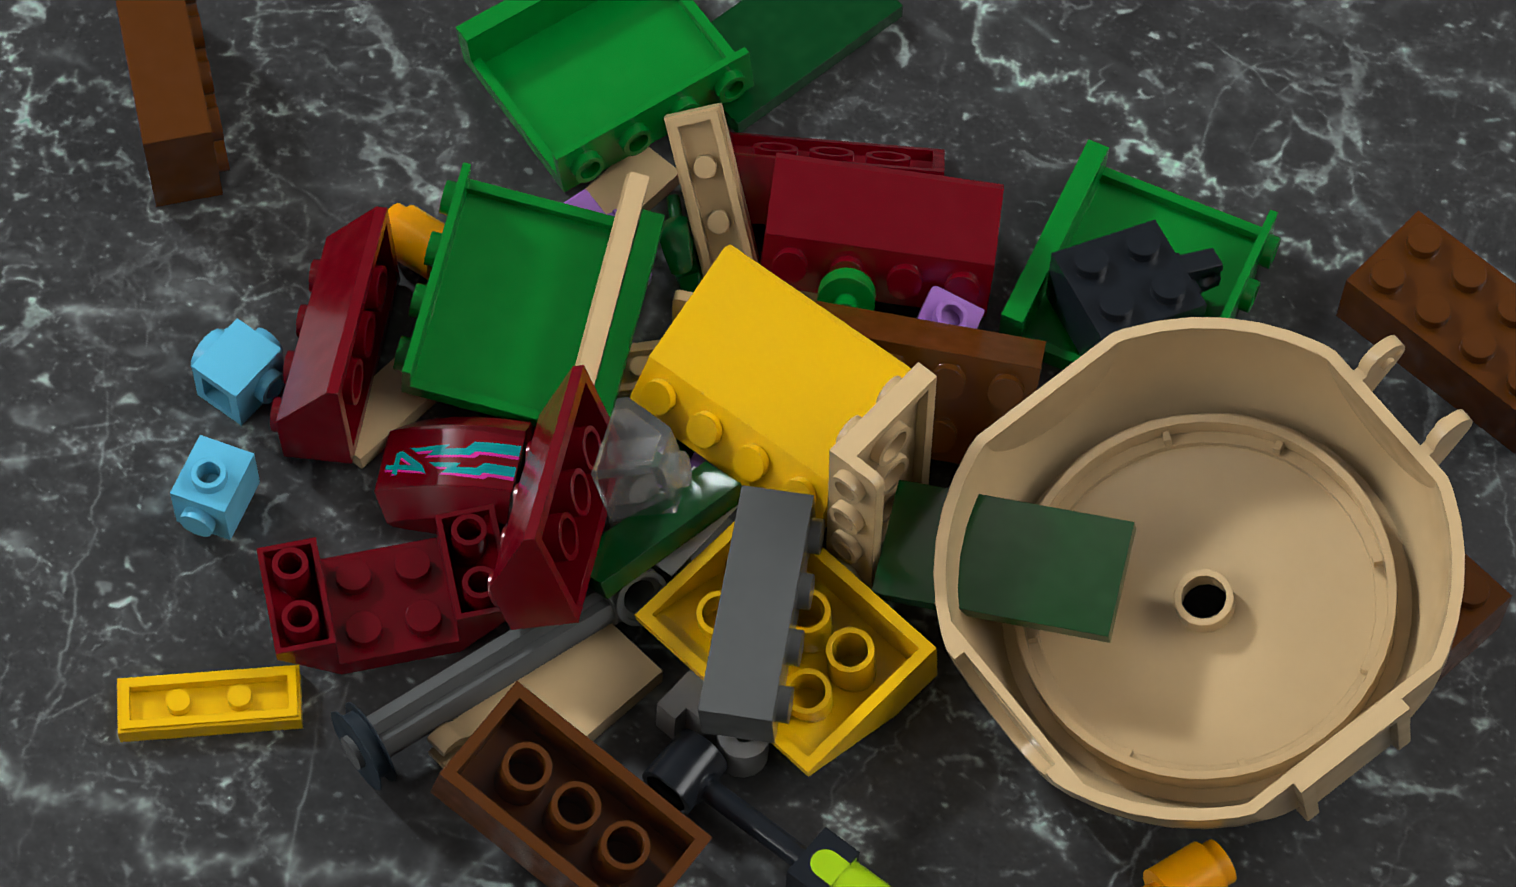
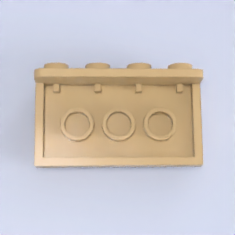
(869, 461)

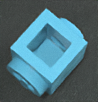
(238, 369)
(214, 488)

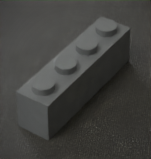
(759, 615)

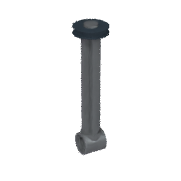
(392, 728)

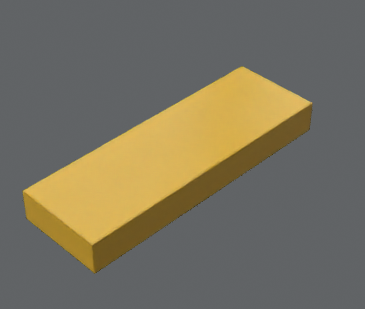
(209, 703)

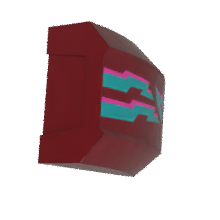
(449, 468)

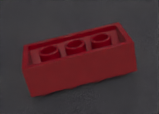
(757, 155)
(886, 222)
(338, 342)
(555, 513)

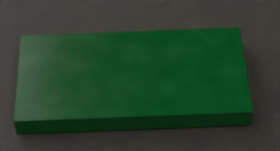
(795, 44)
(1015, 563)

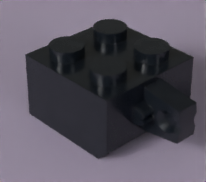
(1127, 283)

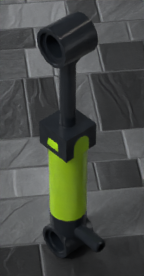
(690, 774)

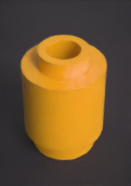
(411, 235)
(1193, 867)

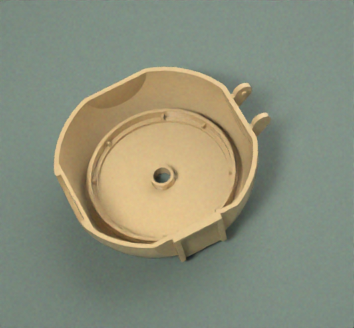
(1246, 472)

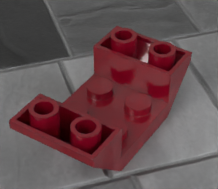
(386, 600)

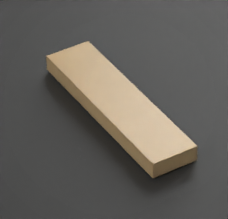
(612, 273)

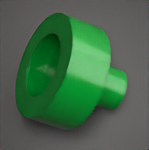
(847, 288)

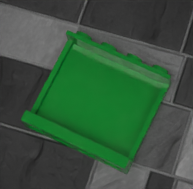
(599, 74)
(1108, 201)
(515, 299)

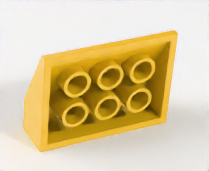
(762, 378)
(856, 657)

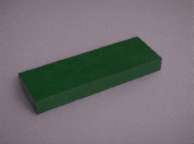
(646, 540)

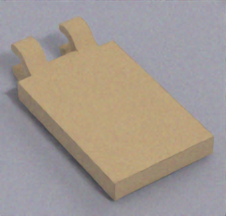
(585, 685)

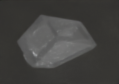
(639, 464)

